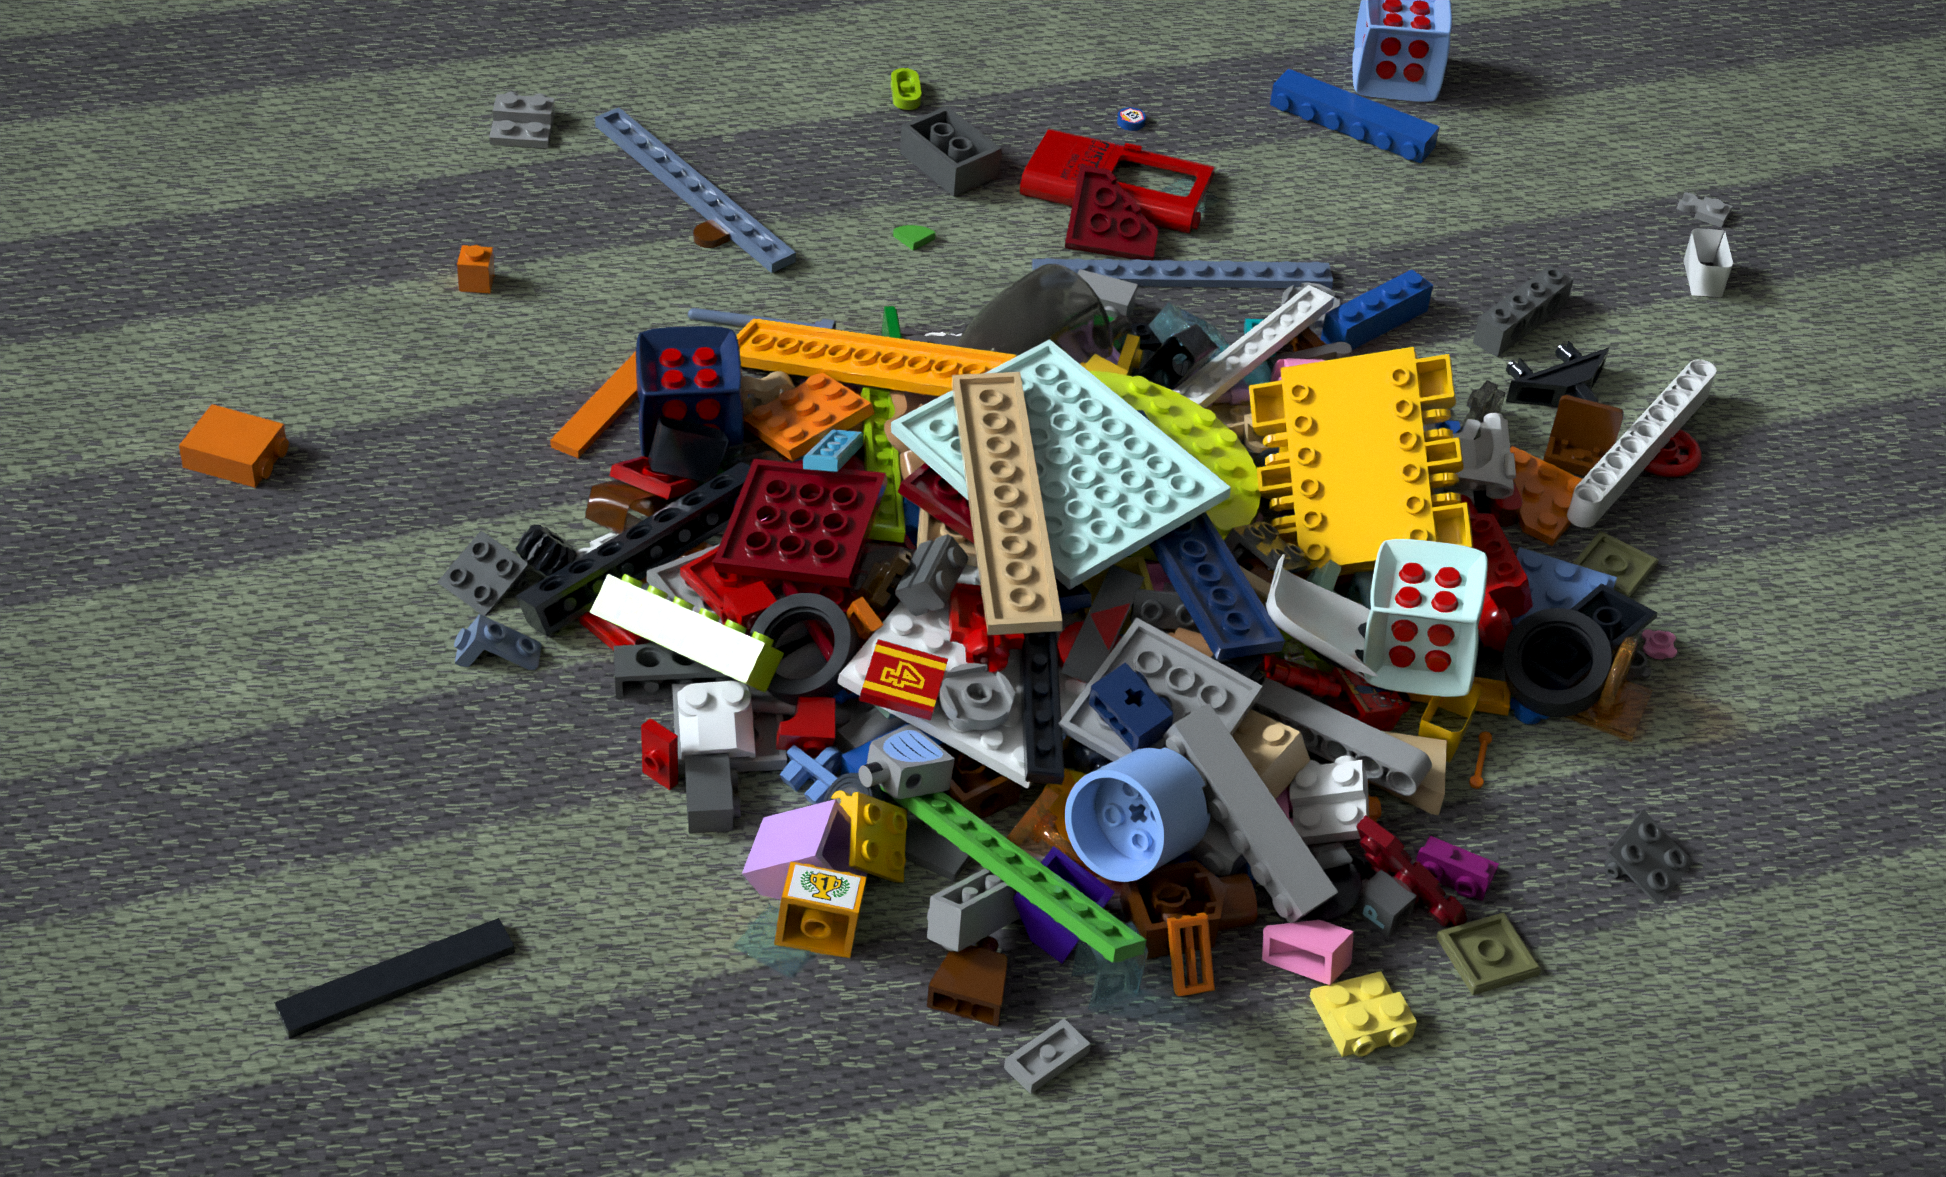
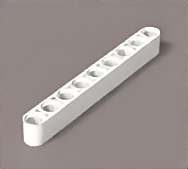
(1641, 443)

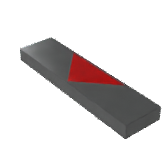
(1102, 623)

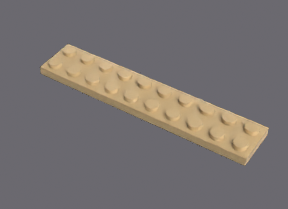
(1005, 505)

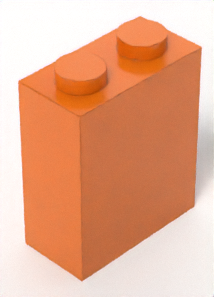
(234, 446)

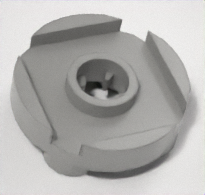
(972, 713)

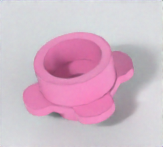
(1659, 644)

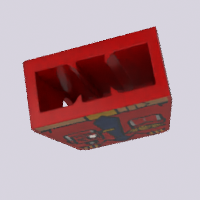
(1366, 702)

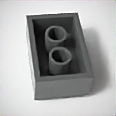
(950, 151)

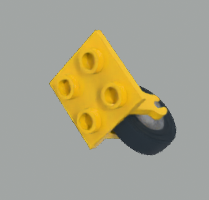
(876, 828)

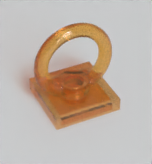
(1621, 701)
(1040, 824)

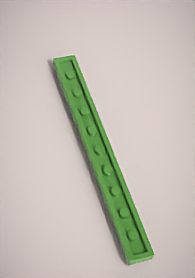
(1027, 876)

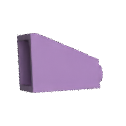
(804, 836)

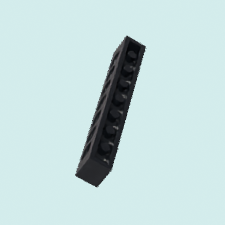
(633, 552)

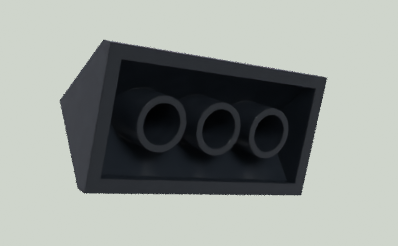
(1563, 662)

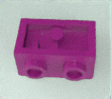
(1458, 868)

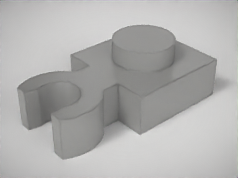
(1707, 210)

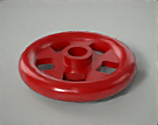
(1670, 453)

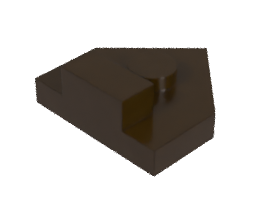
(883, 580)

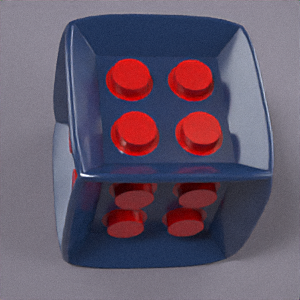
(689, 378)

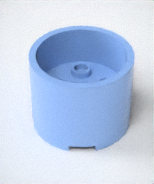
(1136, 813)

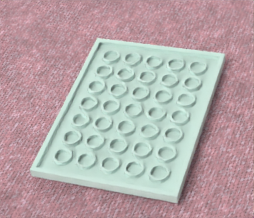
(1100, 465)

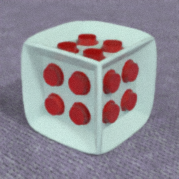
(1425, 617)

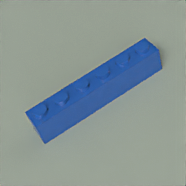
(1354, 116)

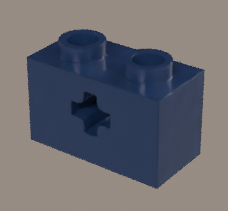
(1131, 707)

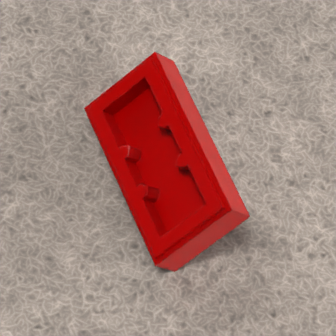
(659, 753)

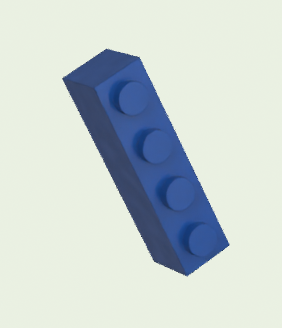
(1378, 310)

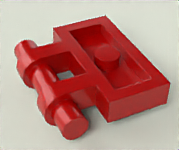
(1304, 677)

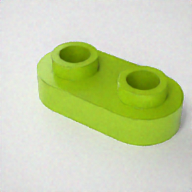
(905, 89)

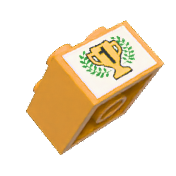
(819, 910)

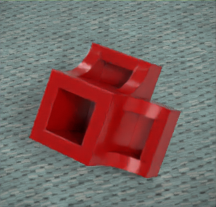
(810, 728)

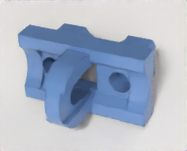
(820, 771)

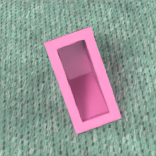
(1309, 949)

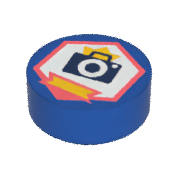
(1131, 119)

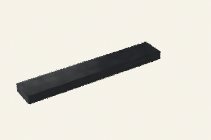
(1041, 709)
(393, 978)

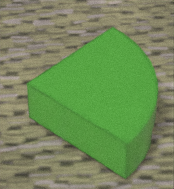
(914, 236)

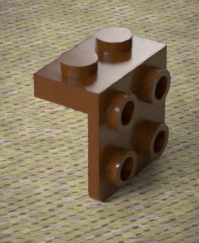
(1582, 434)

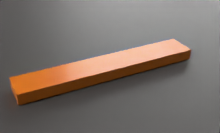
(598, 411)

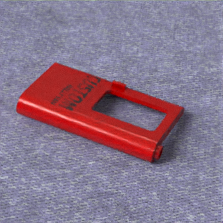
(1056, 167)

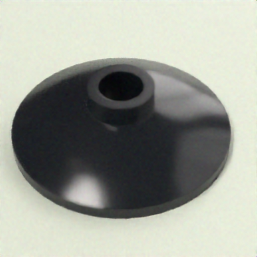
(1349, 887)

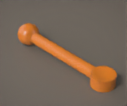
(1477, 781)

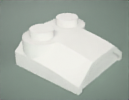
(716, 719)

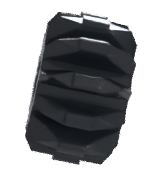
(545, 550)

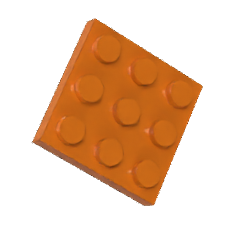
(807, 415)

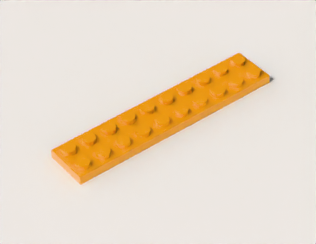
(860, 357)

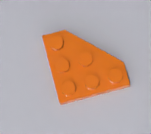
(1545, 496)

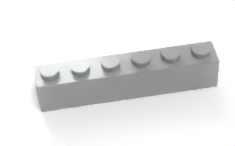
(1251, 815)

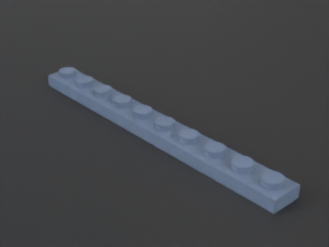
(695, 190)
(1203, 273)

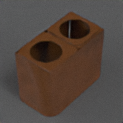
(610, 505)

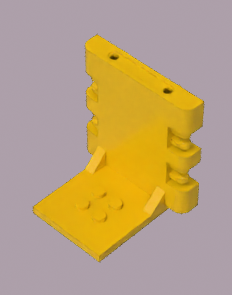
(1361, 456)

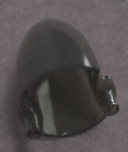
(1045, 306)

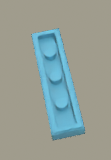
(833, 450)

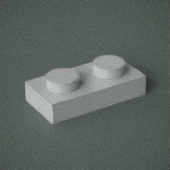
(1047, 1056)

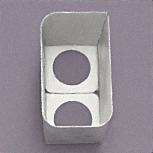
(1702, 248)

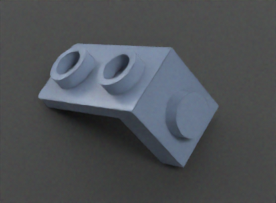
(497, 639)

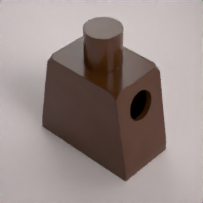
(971, 983)

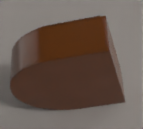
(710, 234)

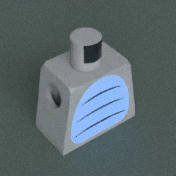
(907, 764)

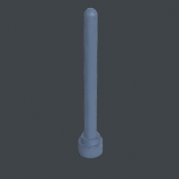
(742, 319)

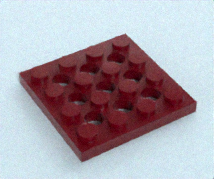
(813, 537)

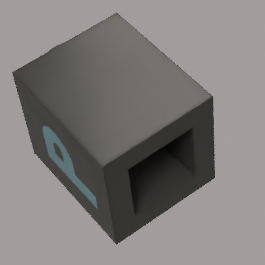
(1384, 903)

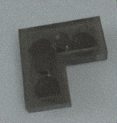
(1483, 402)

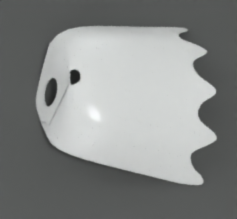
(1318, 618)

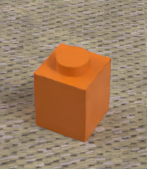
(475, 269)

